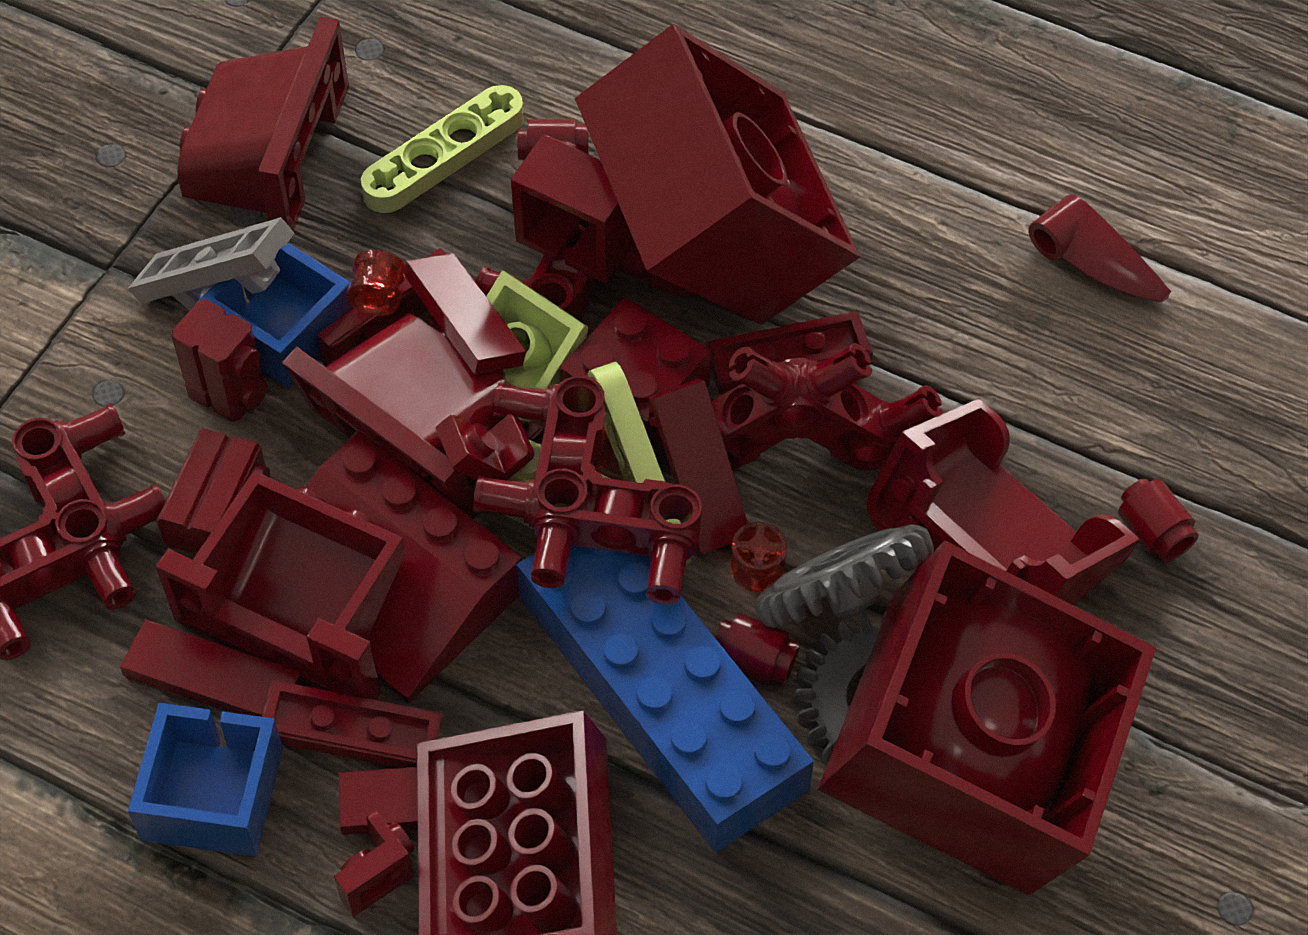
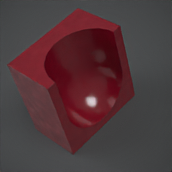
(715, 177)
(989, 720)

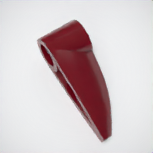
(1092, 245)

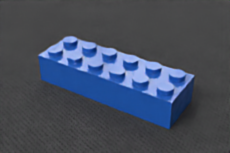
(671, 693)

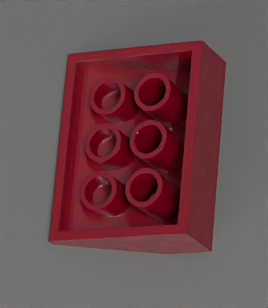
(452, 569)
(516, 831)

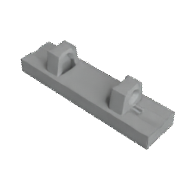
(196, 267)

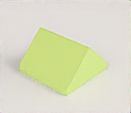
(540, 327)

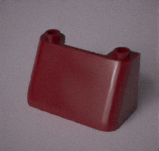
(953, 486)

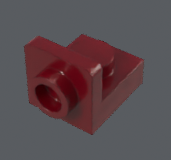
(485, 452)
(377, 872)

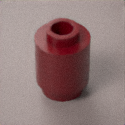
(558, 129)
(1158, 519)
(759, 650)

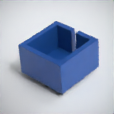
(290, 311)
(203, 792)

